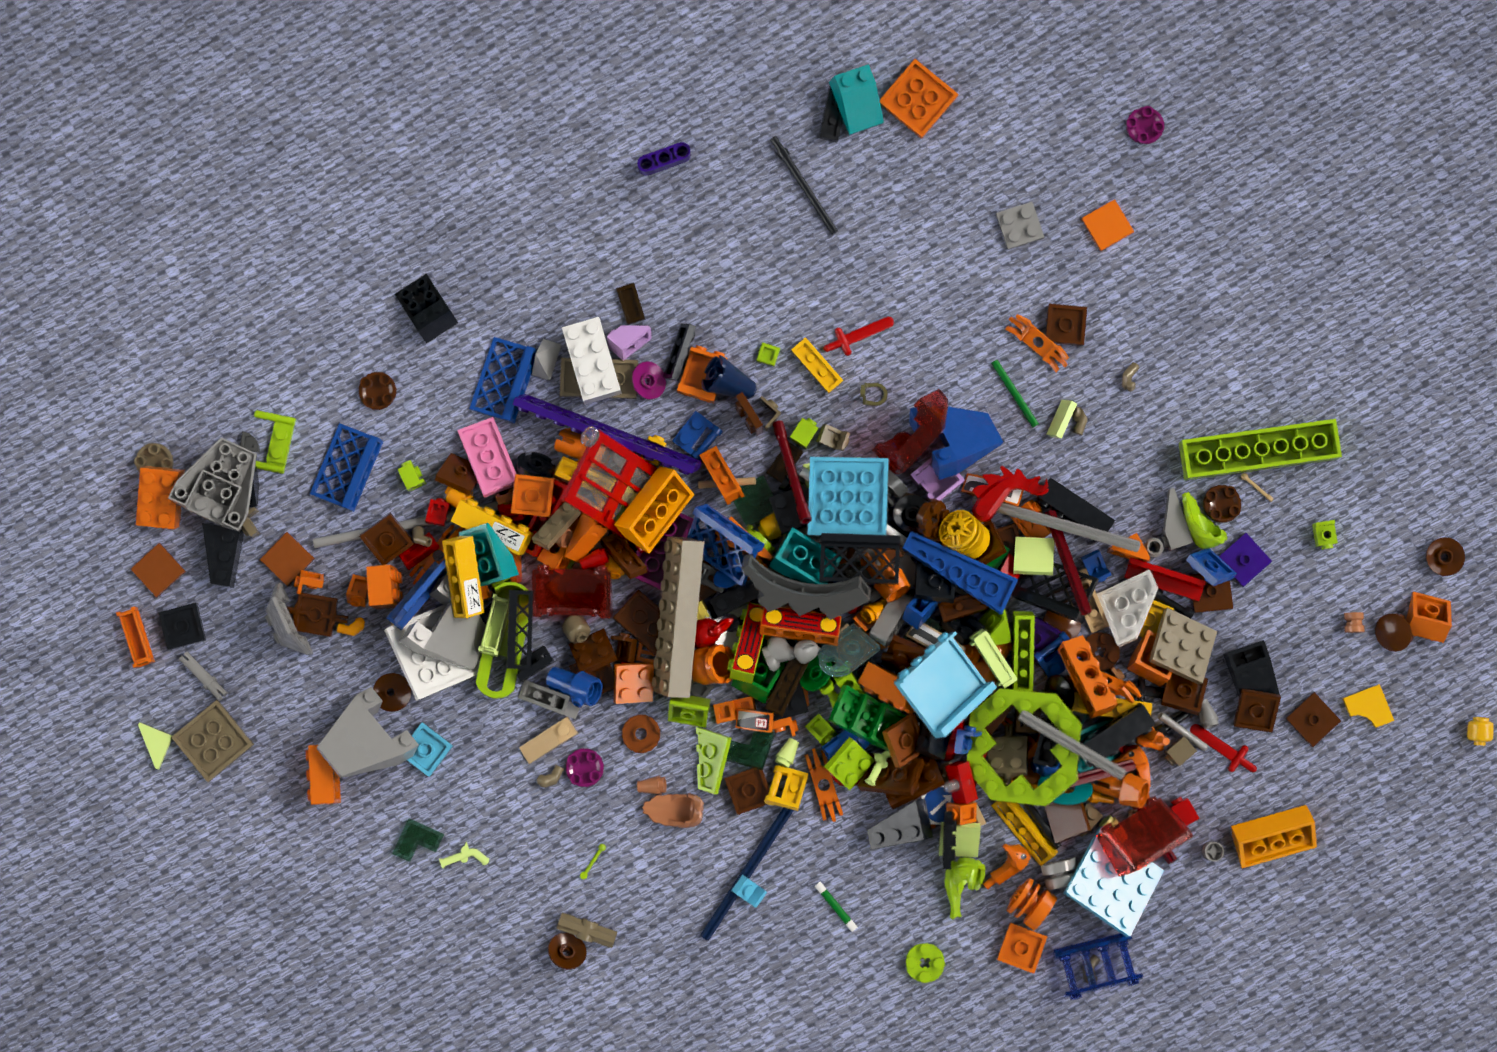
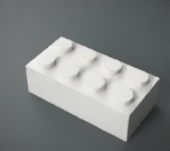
(591, 360)

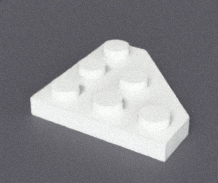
(1128, 606)

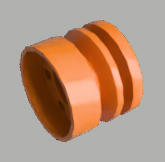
(1033, 905)

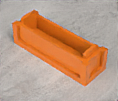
(721, 475)
(136, 637)

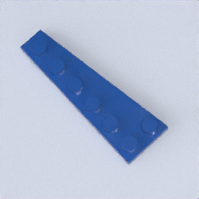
(971, 576)

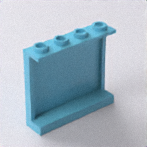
(943, 685)

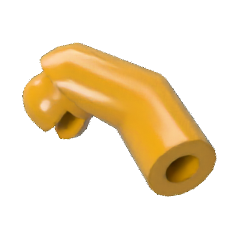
(352, 629)

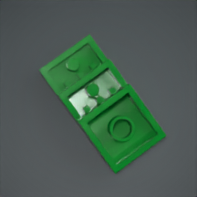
(864, 716)

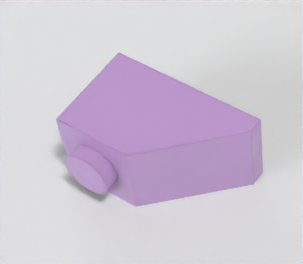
(628, 339)

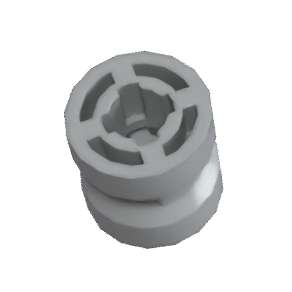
(1216, 851)

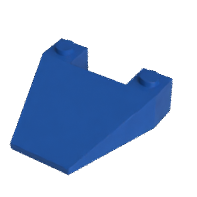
(966, 440)

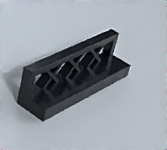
(513, 625)

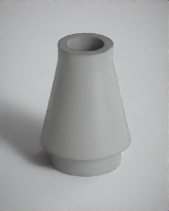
(1157, 544)
(1208, 716)

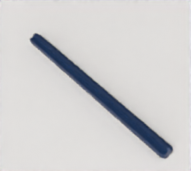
(747, 871)

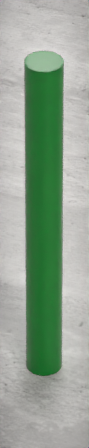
(1015, 394)

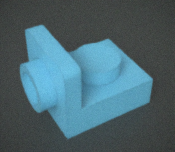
(749, 891)

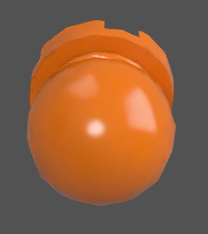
(711, 665)

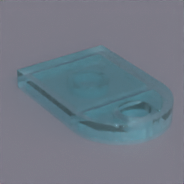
(852, 651)

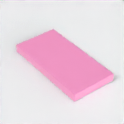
(488, 456)

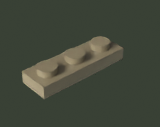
(556, 526)

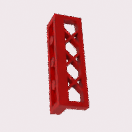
(1168, 579)

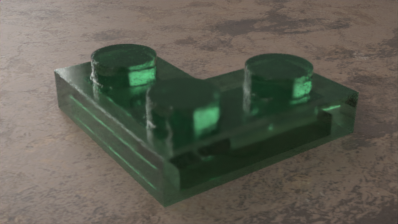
(755, 753)
(414, 835)

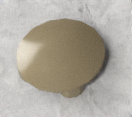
(154, 455)

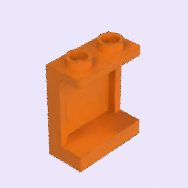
(694, 373)

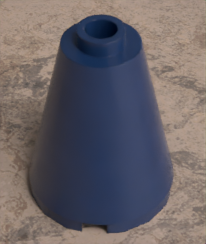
(727, 379)

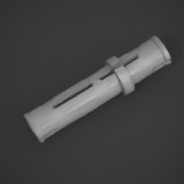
(203, 676)

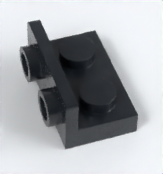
(964, 628)
(539, 660)

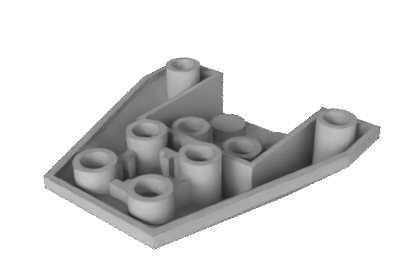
(218, 485)

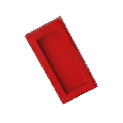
(418, 552)

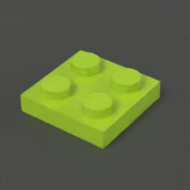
(849, 763)

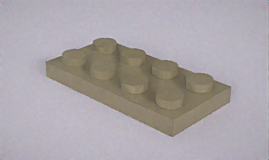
(624, 369)

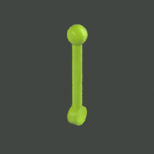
(584, 875)

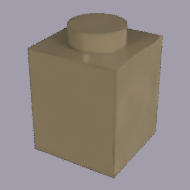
(1179, 752)

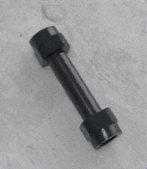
(1186, 611)
(1179, 718)

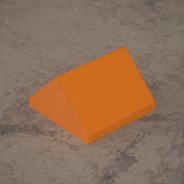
(1141, 555)

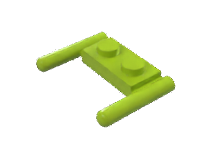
(279, 442)

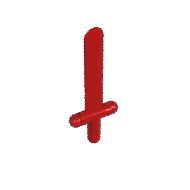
(857, 335)
(1235, 756)

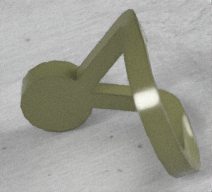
(863, 394)

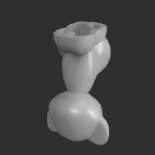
(779, 651)

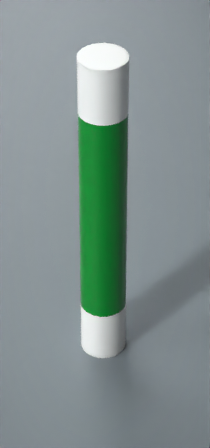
(836, 907)

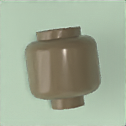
(576, 628)

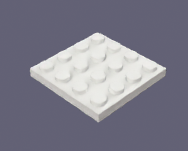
(422, 672)

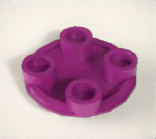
(1145, 125)
(584, 767)

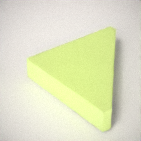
(156, 742)

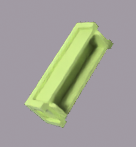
(495, 626)
(993, 658)

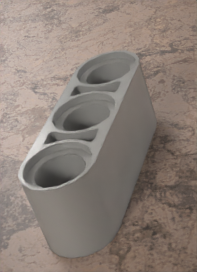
(890, 621)

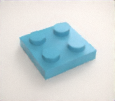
(430, 751)

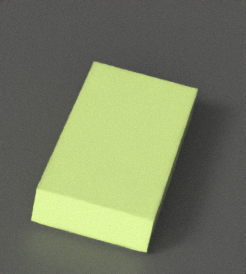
(1061, 419)

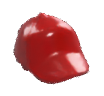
(709, 631)

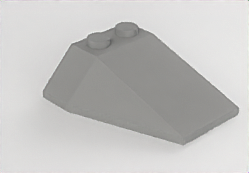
(284, 627)

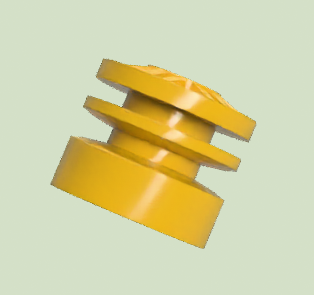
(964, 534)

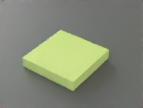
(1034, 556)
(966, 840)

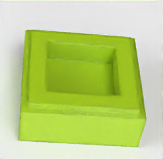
(768, 354)

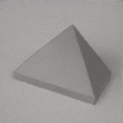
(546, 359)

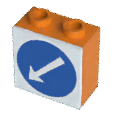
(936, 805)

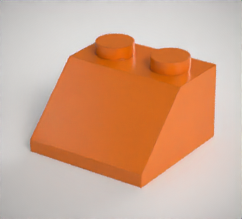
(1429, 617)
(1140, 663)

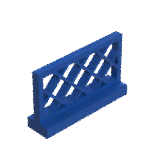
(519, 385)
(361, 472)
(728, 530)
(416, 596)

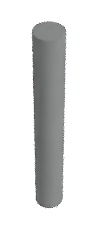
(1182, 731)

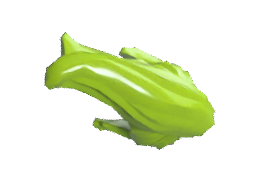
(962, 872)

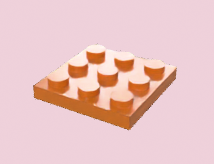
(918, 98)

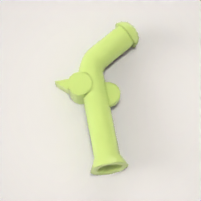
(881, 762)
(463, 856)

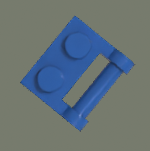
(692, 432)
(1052, 664)

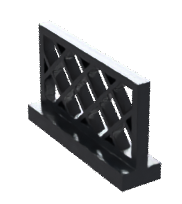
(864, 542)
(1049, 604)

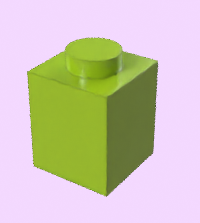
(804, 432)

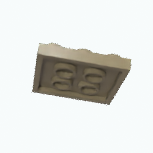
(1183, 646)
(212, 741)

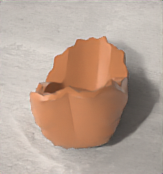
(675, 810)

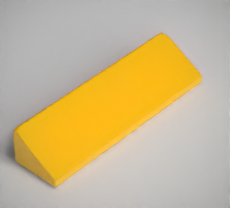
(1027, 829)

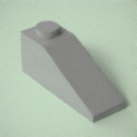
(1175, 529)
(548, 699)

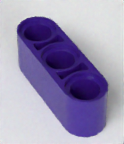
(671, 152)

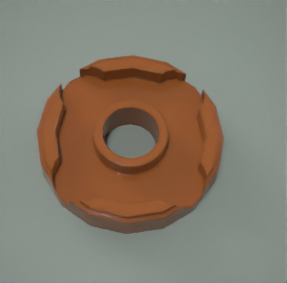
(646, 744)

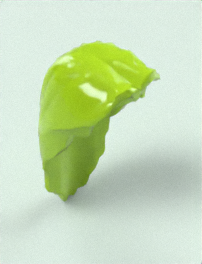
(1201, 528)

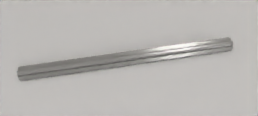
(1068, 526)

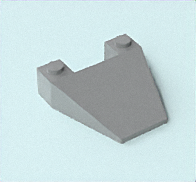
(451, 637)
(360, 743)

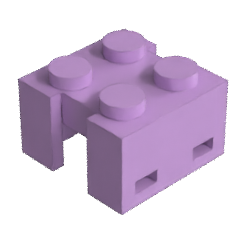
(935, 488)

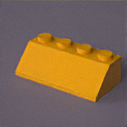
(654, 509)
(1274, 836)

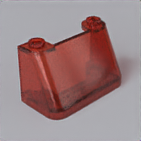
(905, 449)
(572, 591)
(1143, 836)

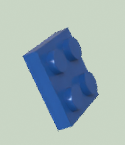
(1210, 567)

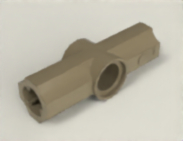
(587, 930)

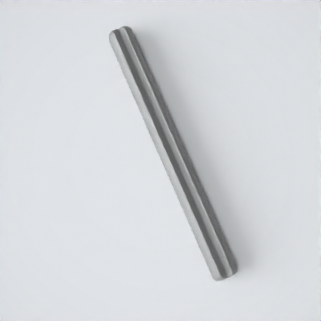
(1072, 744)

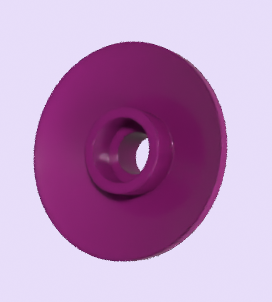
(655, 381)

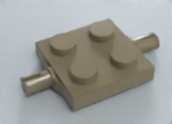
(1009, 755)

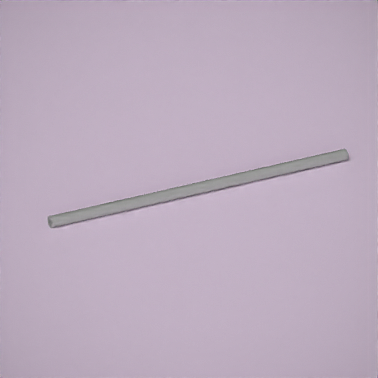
(407, 524)

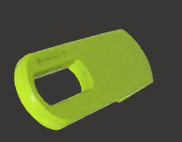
(502, 590)

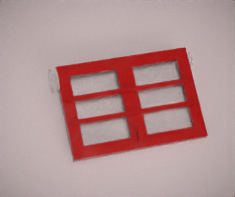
(606, 479)

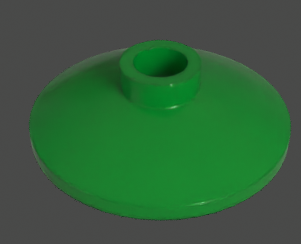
(814, 677)

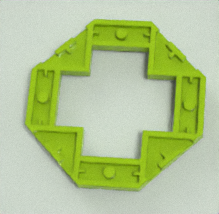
(1020, 789)

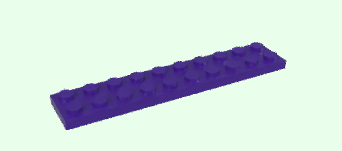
(634, 443)

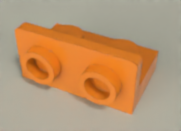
(1028, 528)

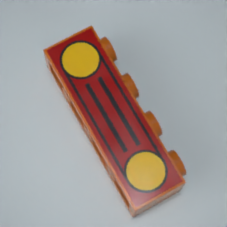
(809, 626)

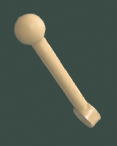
(1244, 476)

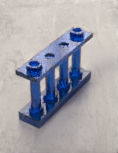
(1083, 950)

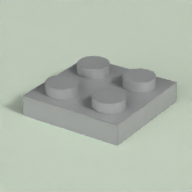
(1020, 225)

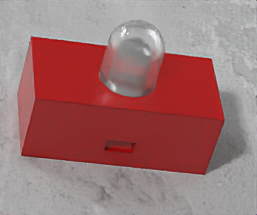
(960, 782)

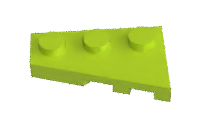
(713, 754)

